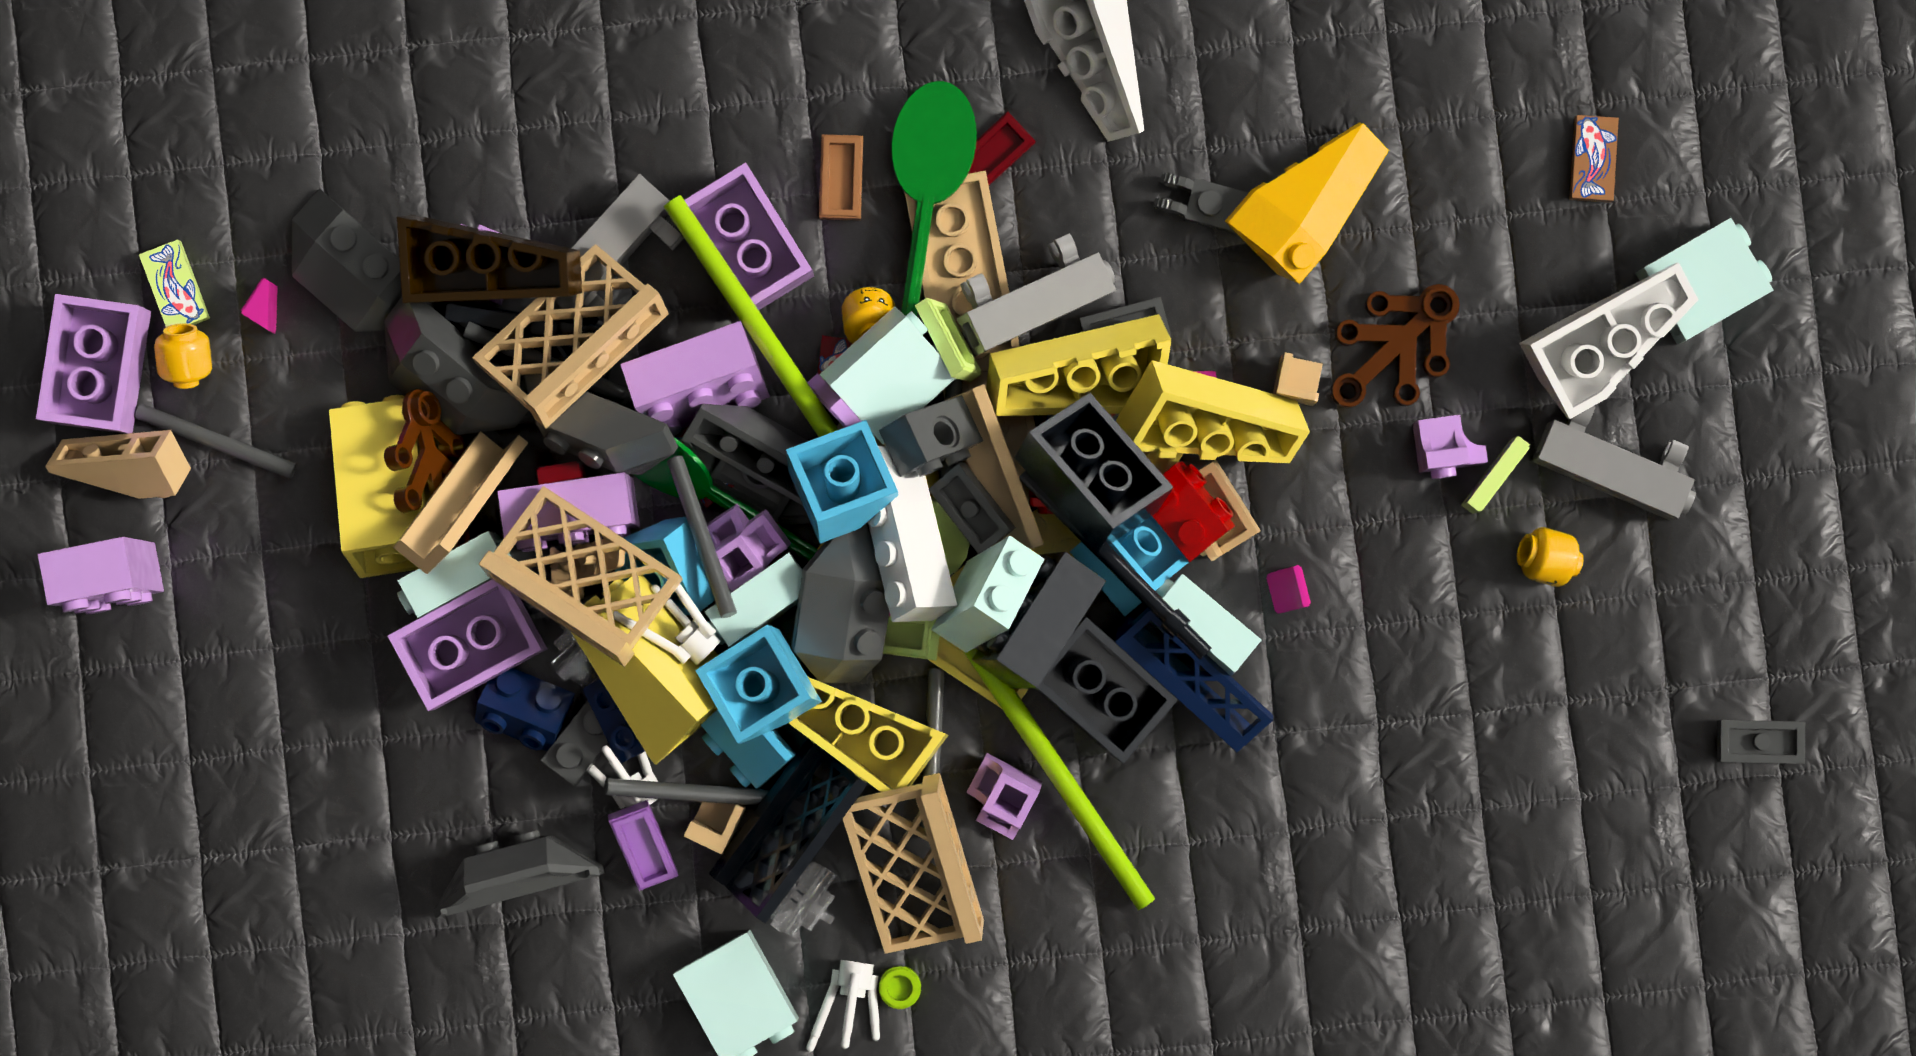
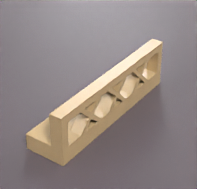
(996, 471)
(457, 501)

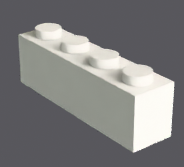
(911, 551)

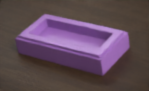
(643, 845)

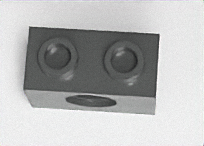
(931, 436)

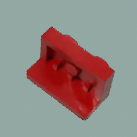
(1191, 513)

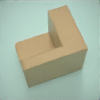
(1297, 379)
(715, 825)

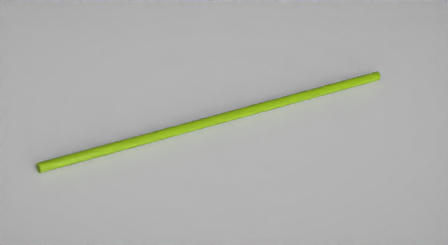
(822, 425)

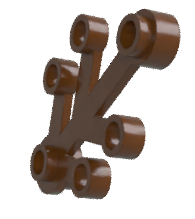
(1400, 341)
(422, 418)

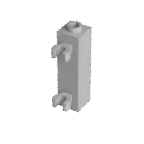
(622, 231)
(1037, 303)
(1616, 470)

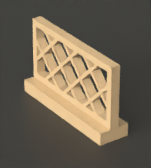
(588, 361)
(559, 605)
(949, 867)

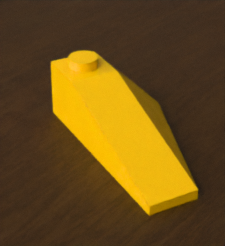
(1303, 210)

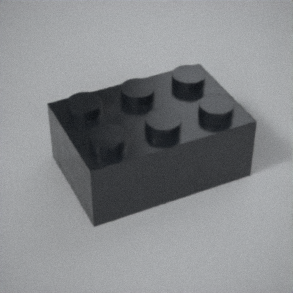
(1093, 472)
(1043, 623)
(1105, 691)

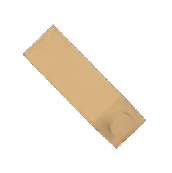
(124, 463)

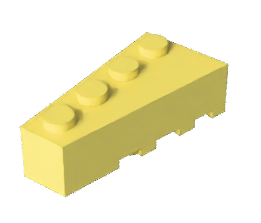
(1061, 370)
(1210, 417)
(869, 739)

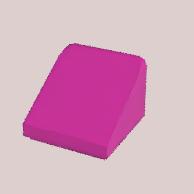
(262, 305)
(1288, 589)

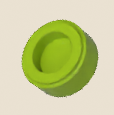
(900, 987)

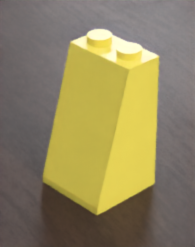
(366, 485)
(654, 690)

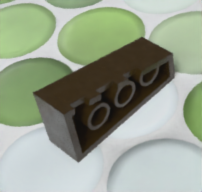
(475, 264)

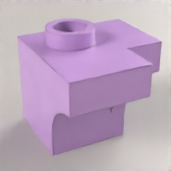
(1444, 447)
(745, 544)
(1005, 795)

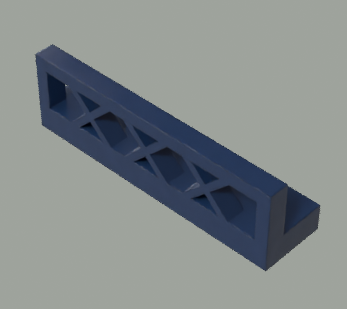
(1189, 685)

